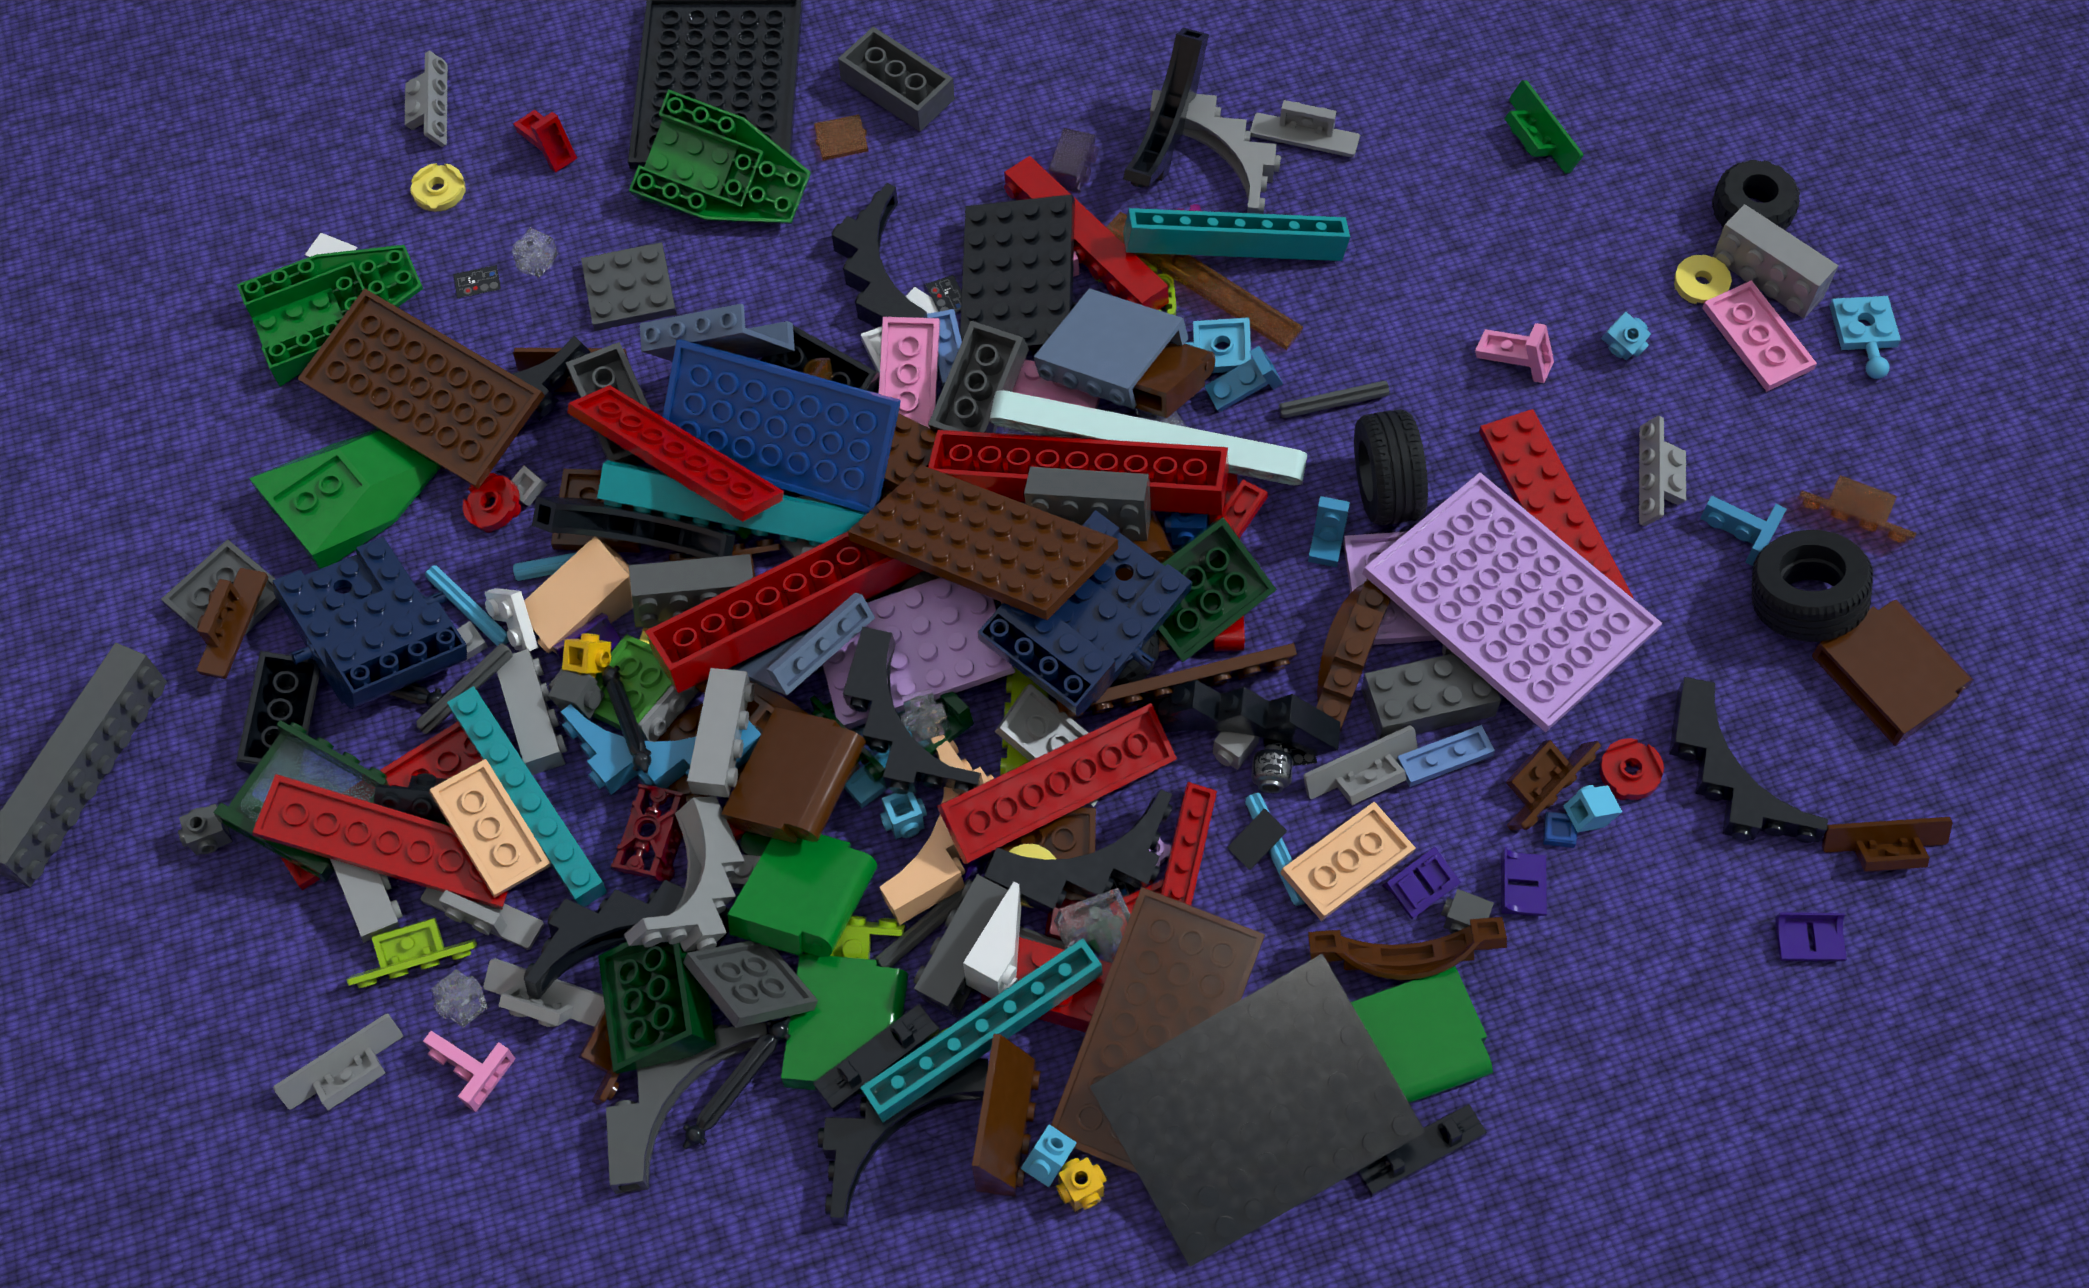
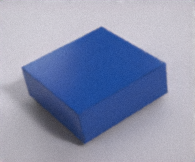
(1559, 830)

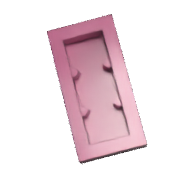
(1519, 350)
(480, 1076)

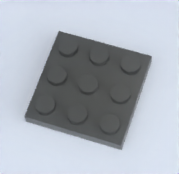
(628, 286)
(191, 594)
(750, 982)

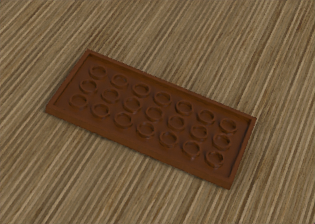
(421, 388)
(984, 541)
(1165, 979)

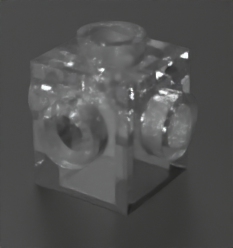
(534, 253)
(923, 715)
(459, 998)

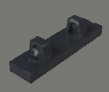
(875, 1056)
(1421, 1152)

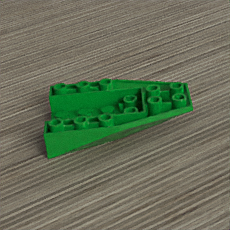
(718, 167)
(306, 300)
(345, 492)

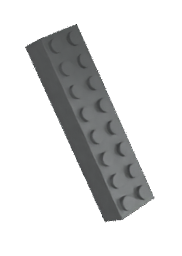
(75, 761)

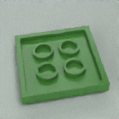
(641, 676)

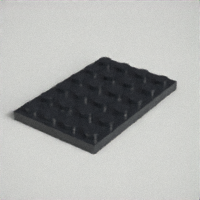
(1019, 266)

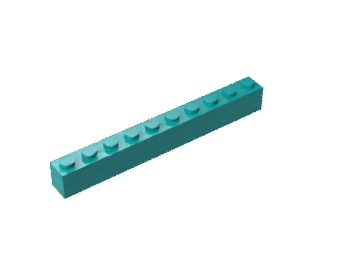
(654, 490)

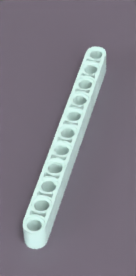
(1075, 421)

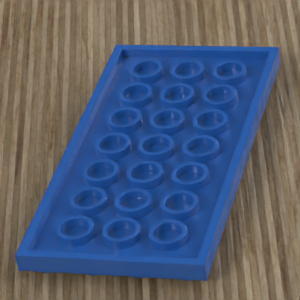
(785, 423)

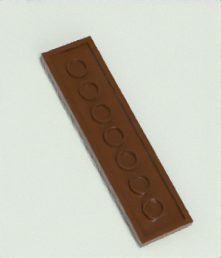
(1214, 673)

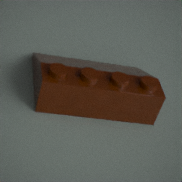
(1004, 1119)

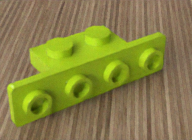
(856, 937)
(409, 947)

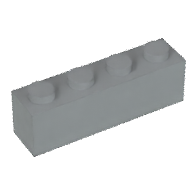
(530, 713)
(719, 733)
(368, 899)

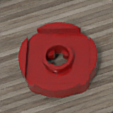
(501, 512)
(1623, 784)

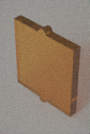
(841, 137)

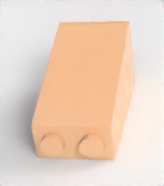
(584, 587)

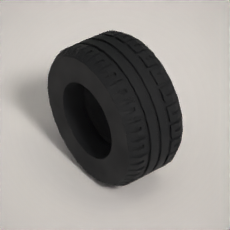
(1390, 467)
(1812, 614)

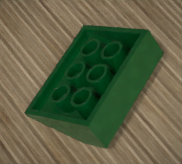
(1223, 588)
(653, 1006)

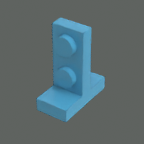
(1243, 380)
(1743, 524)
(1328, 531)

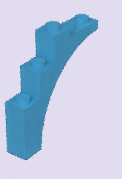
(613, 763)

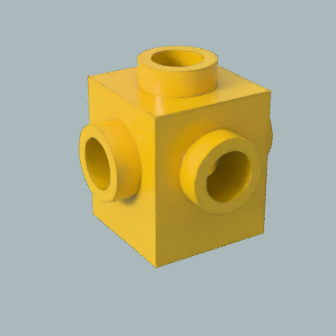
(586, 654)
(1077, 1194)

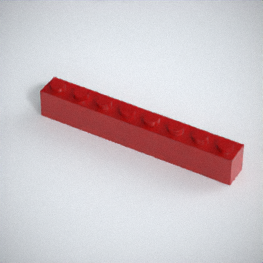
(1093, 242)

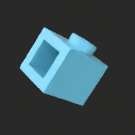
(1592, 808)
(1048, 1155)

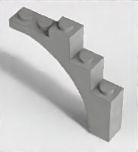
(1228, 137)
(711, 861)

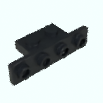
(412, 799)

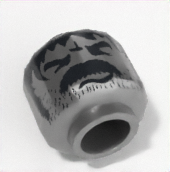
(1272, 769)

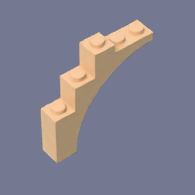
(937, 867)

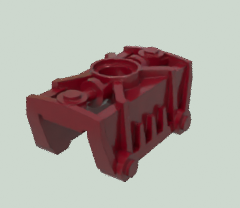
(664, 840)

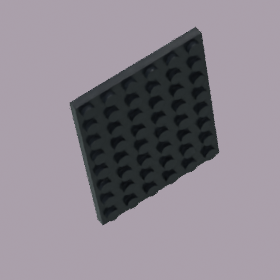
(721, 54)
(1256, 1109)

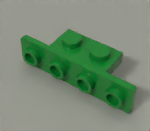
(1540, 129)

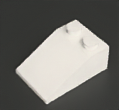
(994, 957)

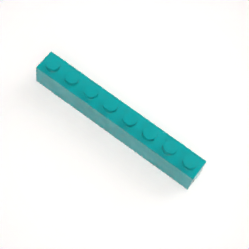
(1235, 234)
(528, 797)
(974, 1033)

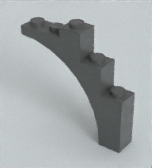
(635, 1126)

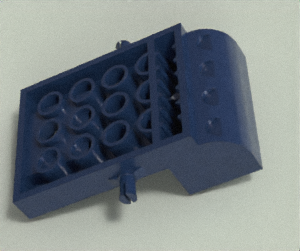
(1095, 630)
(377, 632)

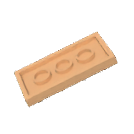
(490, 828)
(1347, 861)

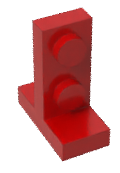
(548, 136)

